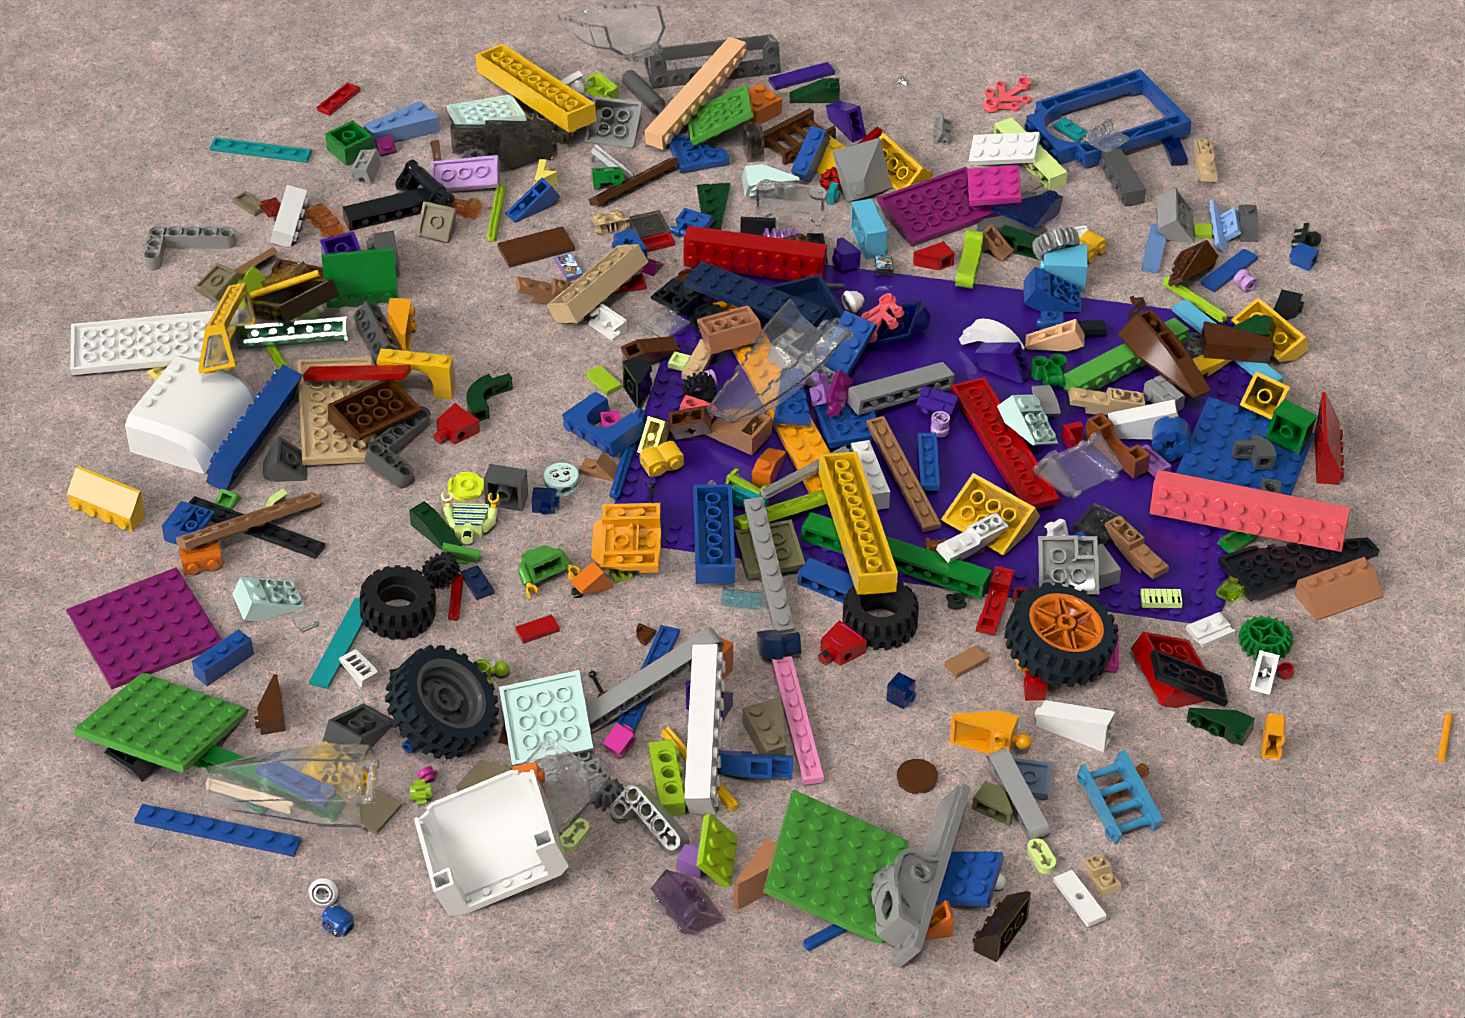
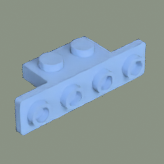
(1225, 225)

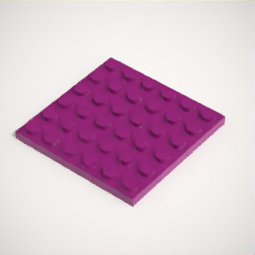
(144, 627)

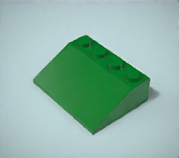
(361, 276)

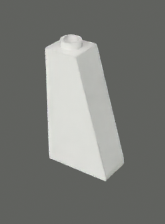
(1139, 421)
(1078, 723)

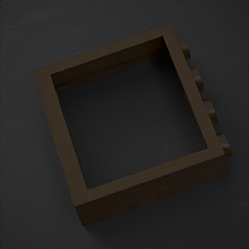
(294, 300)

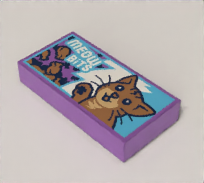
(568, 266)

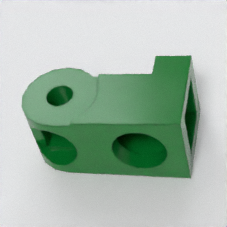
(607, 175)

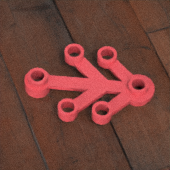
(993, 105)
(887, 302)

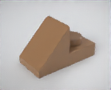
(996, 243)
(603, 468)

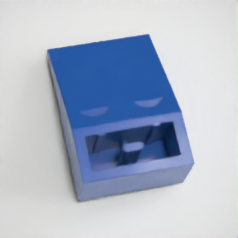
(1051, 292)

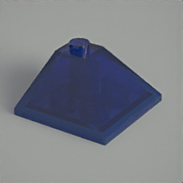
(1034, 208)
(910, 324)

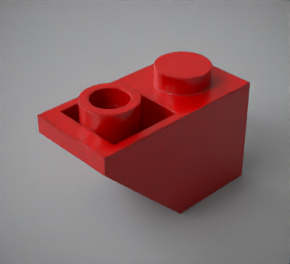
(934, 257)

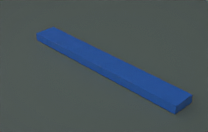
(662, 645)

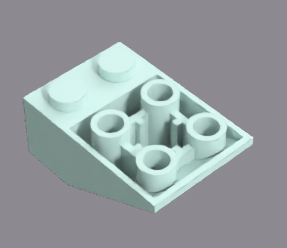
(755, 173)
(1028, 419)
(266, 598)

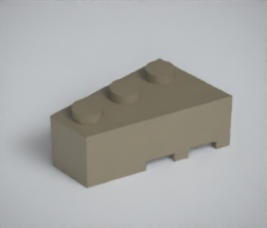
(766, 726)

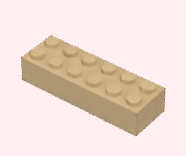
(597, 284)

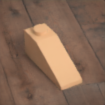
(1057, 338)

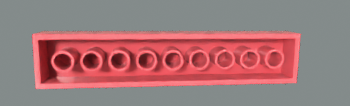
(1249, 510)

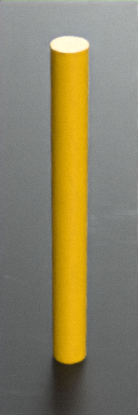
(284, 284)

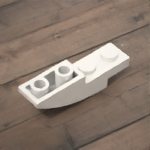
(972, 539)

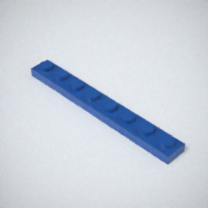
(218, 830)

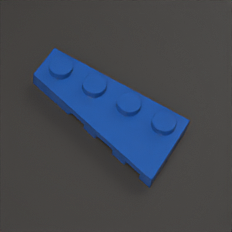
(793, 410)

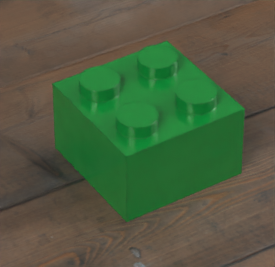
(347, 141)
(1291, 426)

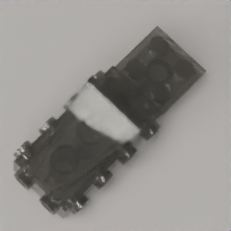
(513, 141)

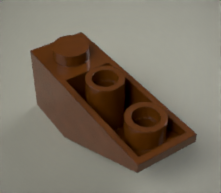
(651, 348)

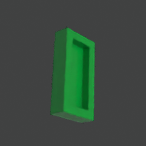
(1235, 541)

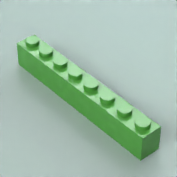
(1114, 363)

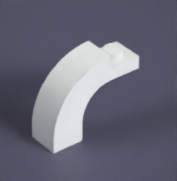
(988, 332)

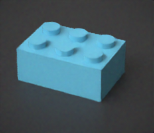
(869, 228)

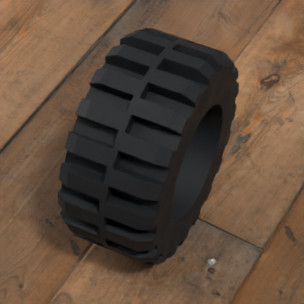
(394, 620)
(882, 631)

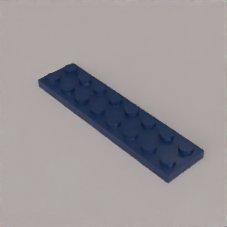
(746, 292)

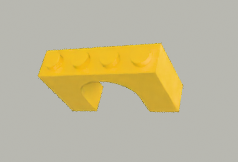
(436, 366)

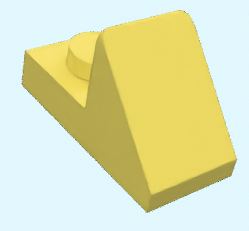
(545, 173)

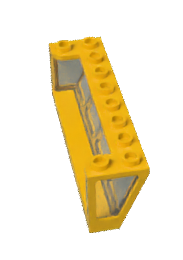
(232, 311)

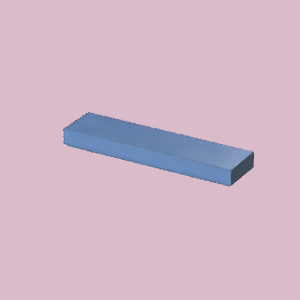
(1153, 251)

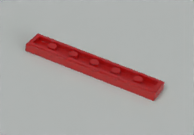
(359, 372)

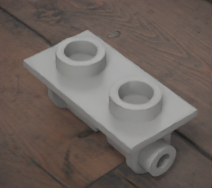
(942, 130)

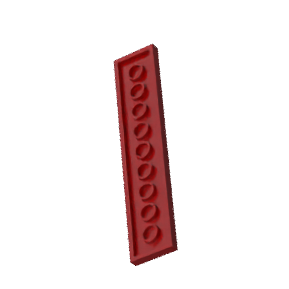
(1003, 443)

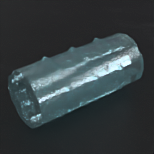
(741, 598)

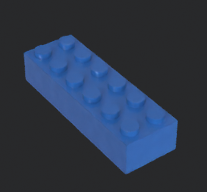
(713, 534)

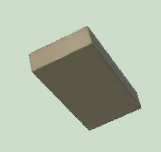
(248, 203)

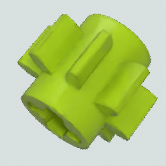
(420, 791)

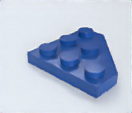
(697, 156)

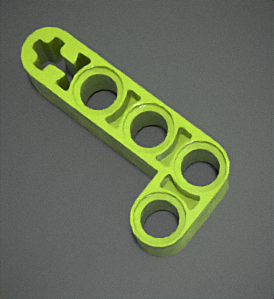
(970, 259)

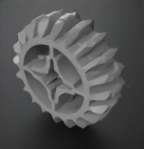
(1055, 240)

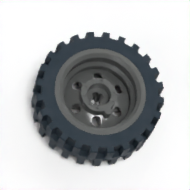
(432, 713)

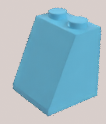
(1068, 264)

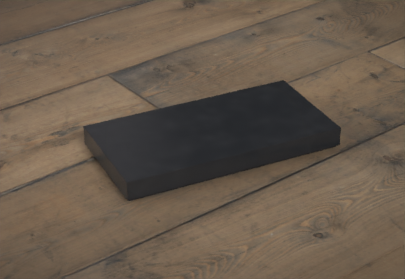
(1188, 678)

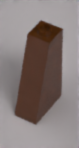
(1235, 344)

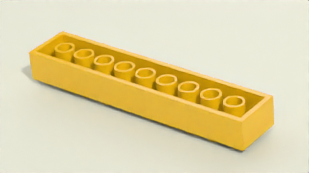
(536, 88)
(857, 523)

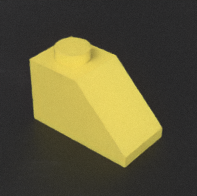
(654, 433)

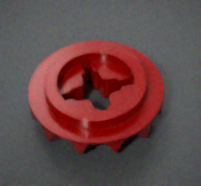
(824, 181)

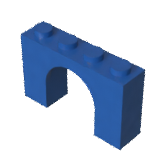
(608, 439)

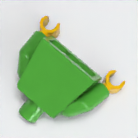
(541, 564)

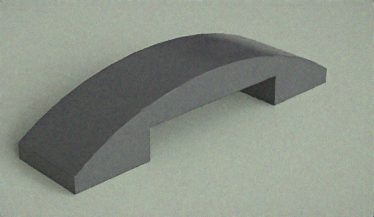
(999, 222)

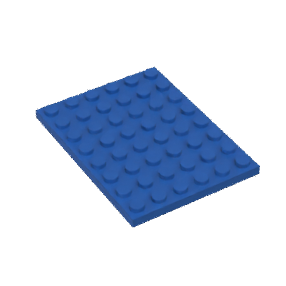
(1213, 443)

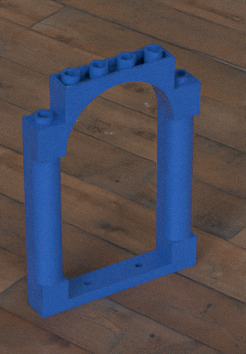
(1132, 83)

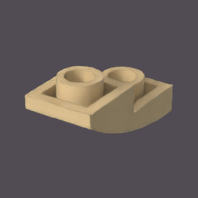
(1101, 874)

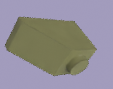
(993, 802)

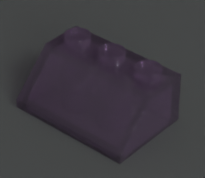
(686, 902)

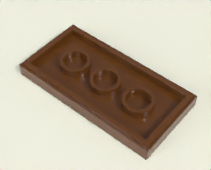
(536, 246)

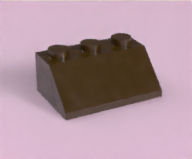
(1002, 926)

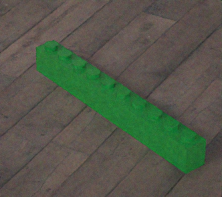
(908, 559)

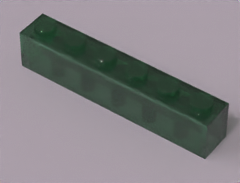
(291, 333)

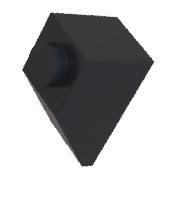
(1289, 304)

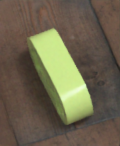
(577, 838)
(1037, 858)

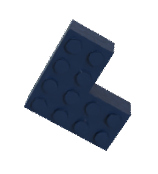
(812, 290)

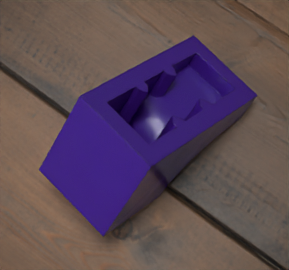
(846, 255)

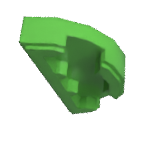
(462, 554)

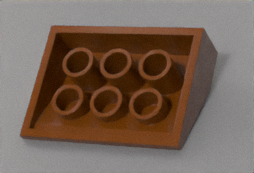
(372, 409)

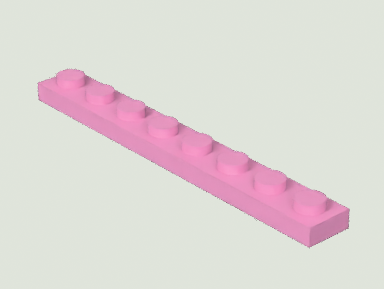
(797, 721)

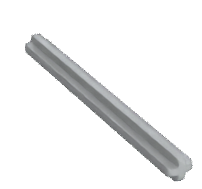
(795, 477)

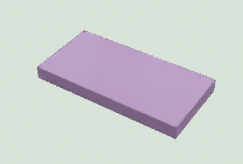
(467, 173)

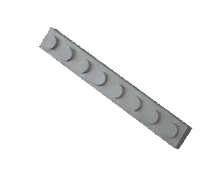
(768, 565)

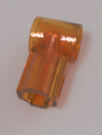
(468, 208)

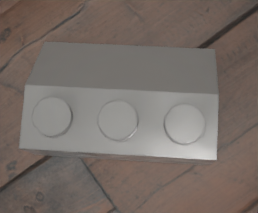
(1175, 217)

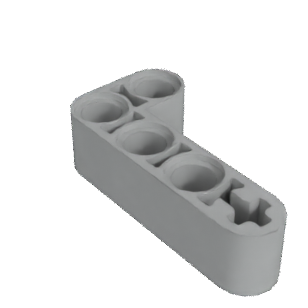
(670, 835)

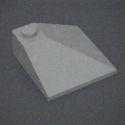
(615, 122)
(862, 169)

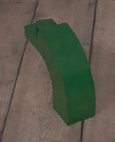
(482, 390)

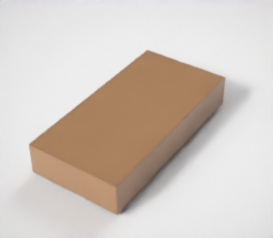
(966, 661)

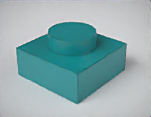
(833, 193)

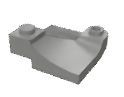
(1069, 561)

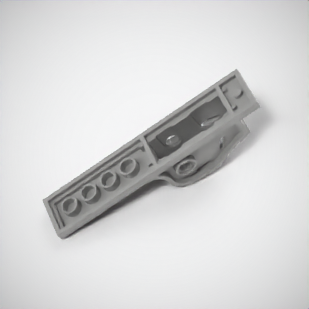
(914, 892)

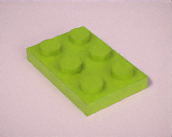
(717, 850)

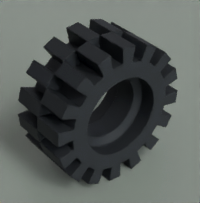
(700, 381)
(441, 569)

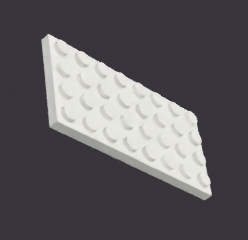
(136, 342)

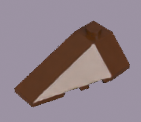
(1192, 261)

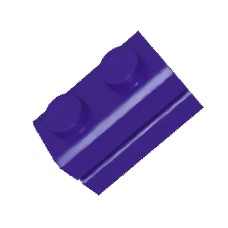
(934, 400)

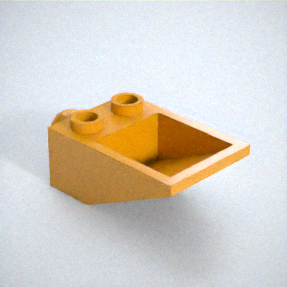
(401, 321)
(987, 731)

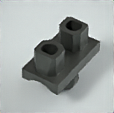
(1305, 236)

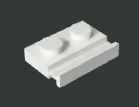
(1210, 630)

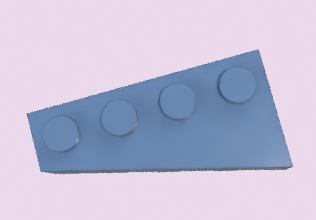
(404, 123)

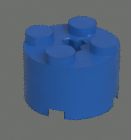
(1171, 437)

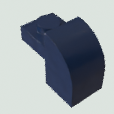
(775, 645)

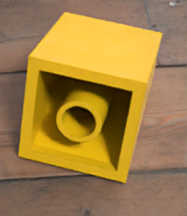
(1264, 395)

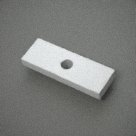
(1079, 898)

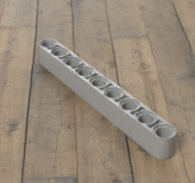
(647, 680)

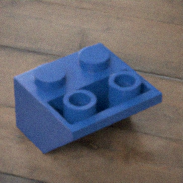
(184, 520)

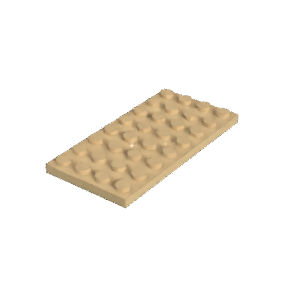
(319, 438)

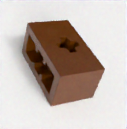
(689, 422)

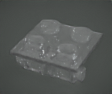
(1105, 137)
(663, 324)

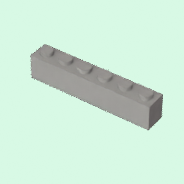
(898, 388)

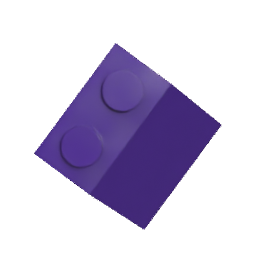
(340, 243)

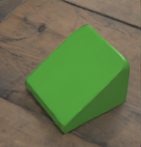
(227, 499)

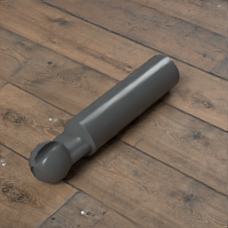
(643, 91)

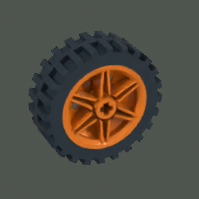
(1066, 621)

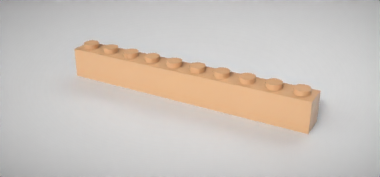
(695, 93)

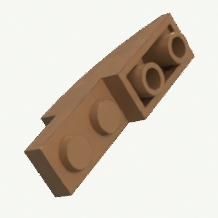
(541, 291)
(1132, 547)

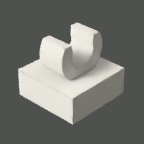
(1057, 528)

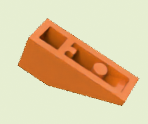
(767, 467)

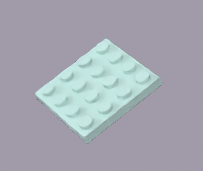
(491, 108)
(546, 708)

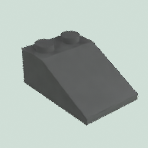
(357, 726)

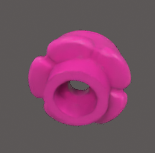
(427, 773)

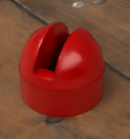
(1285, 666)

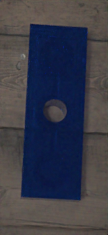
(1175, 151)

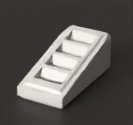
(362, 680)

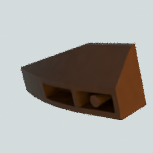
(1162, 351)

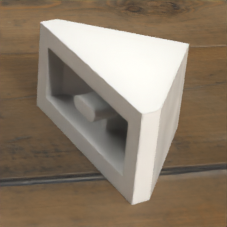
(1265, 672)

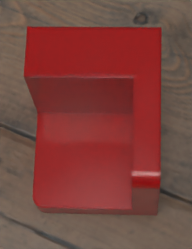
(1072, 434)

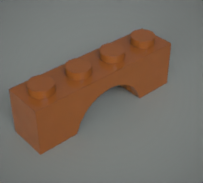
(1133, 459)

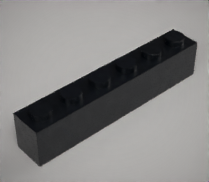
(385, 209)

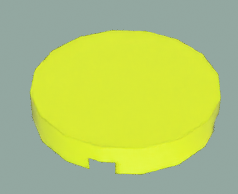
(470, 490)

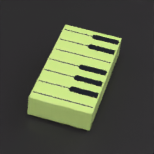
(1161, 598)

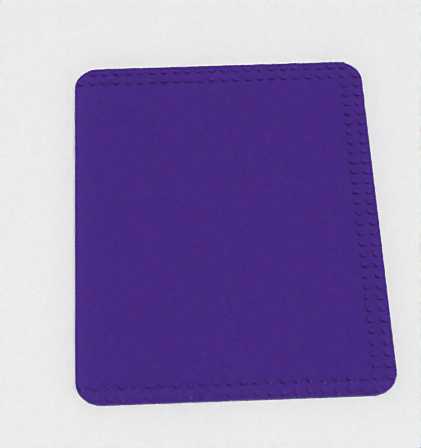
(1183, 545)

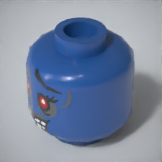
(337, 920)

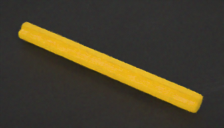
(724, 795)

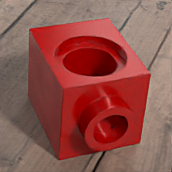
(1033, 687)

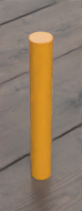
(1445, 737)

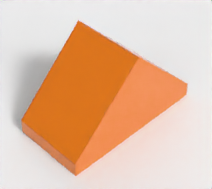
(591, 580)
(941, 922)

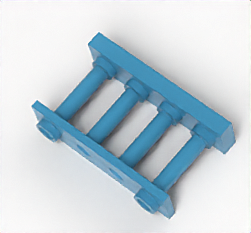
(1132, 783)

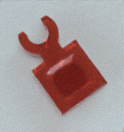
(271, 207)

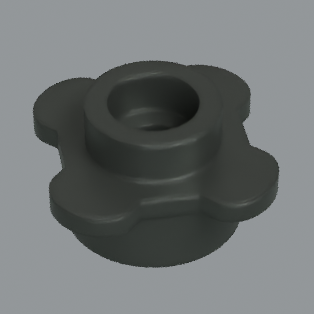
(956, 601)

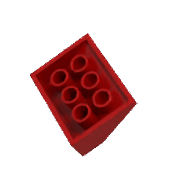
(1328, 444)
(1176, 647)

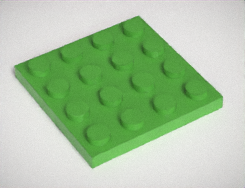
(721, 115)

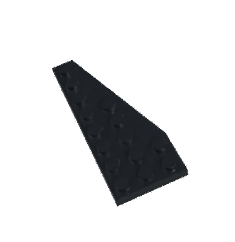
(1277, 568)

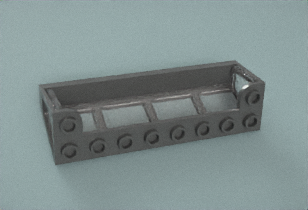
(681, 62)

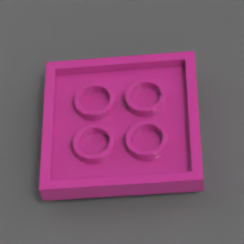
(994, 185)

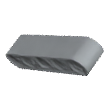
(1018, 794)

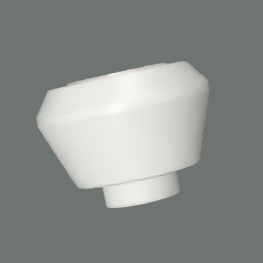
(852, 301)
(323, 892)

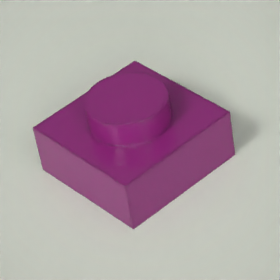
(385, 145)

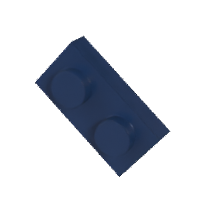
(477, 582)

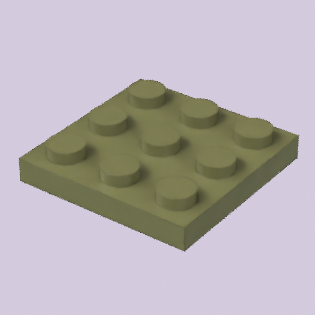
(786, 547)

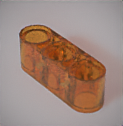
(324, 220)

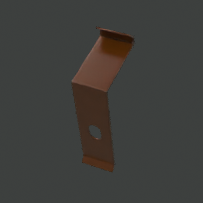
(436, 149)
(1140, 303)

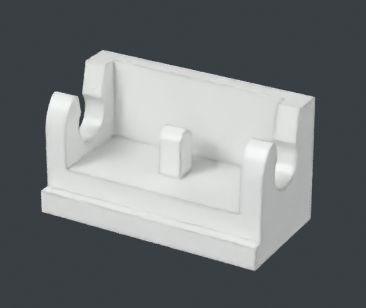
(608, 322)

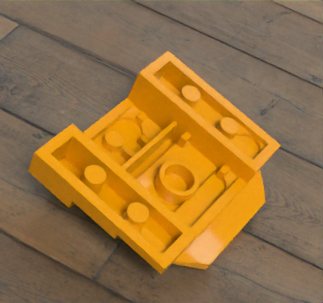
(628, 537)

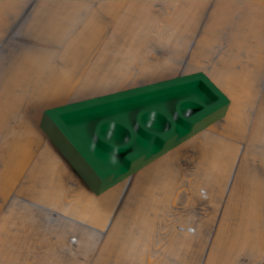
(713, 201)

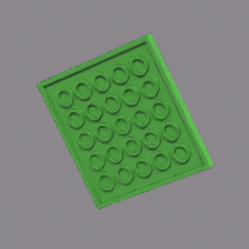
(161, 722)
(829, 862)

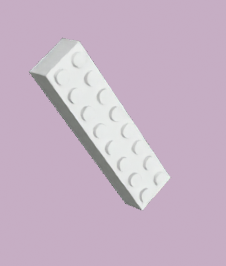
(704, 728)

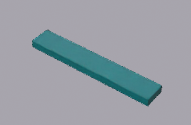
(260, 150)
(338, 647)

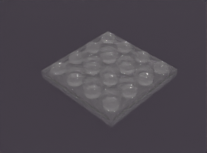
(568, 783)

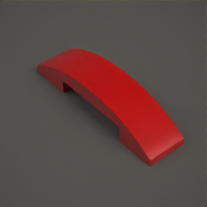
(995, 601)

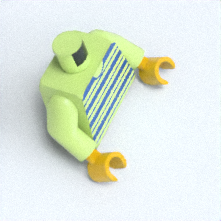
(470, 519)

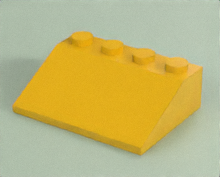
(981, 499)

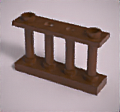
(788, 127)

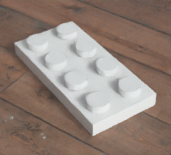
(1004, 148)

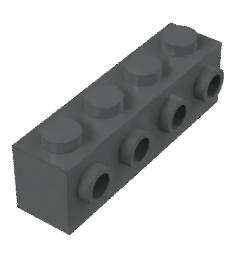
(1123, 177)
(375, 329)

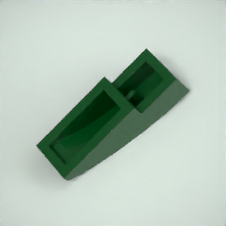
(1019, 241)

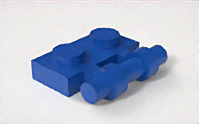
(690, 218)

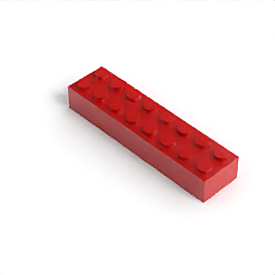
(754, 254)

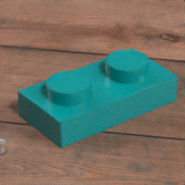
(1070, 129)
(740, 494)

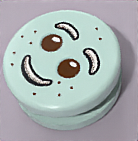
(562, 477)

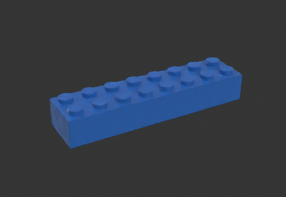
(253, 427)

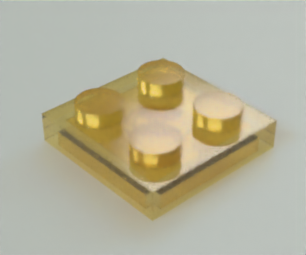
(284, 274)

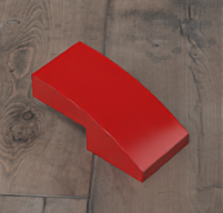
(635, 284)

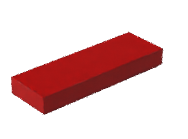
(338, 99)

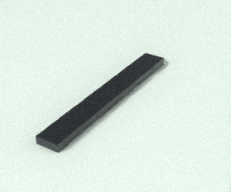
(267, 532)

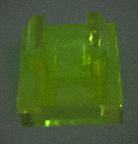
(1230, 589)

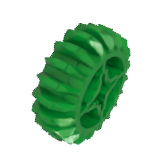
(1266, 636)

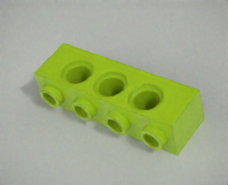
(666, 776)

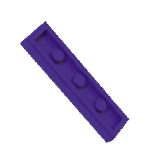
(801, 76)

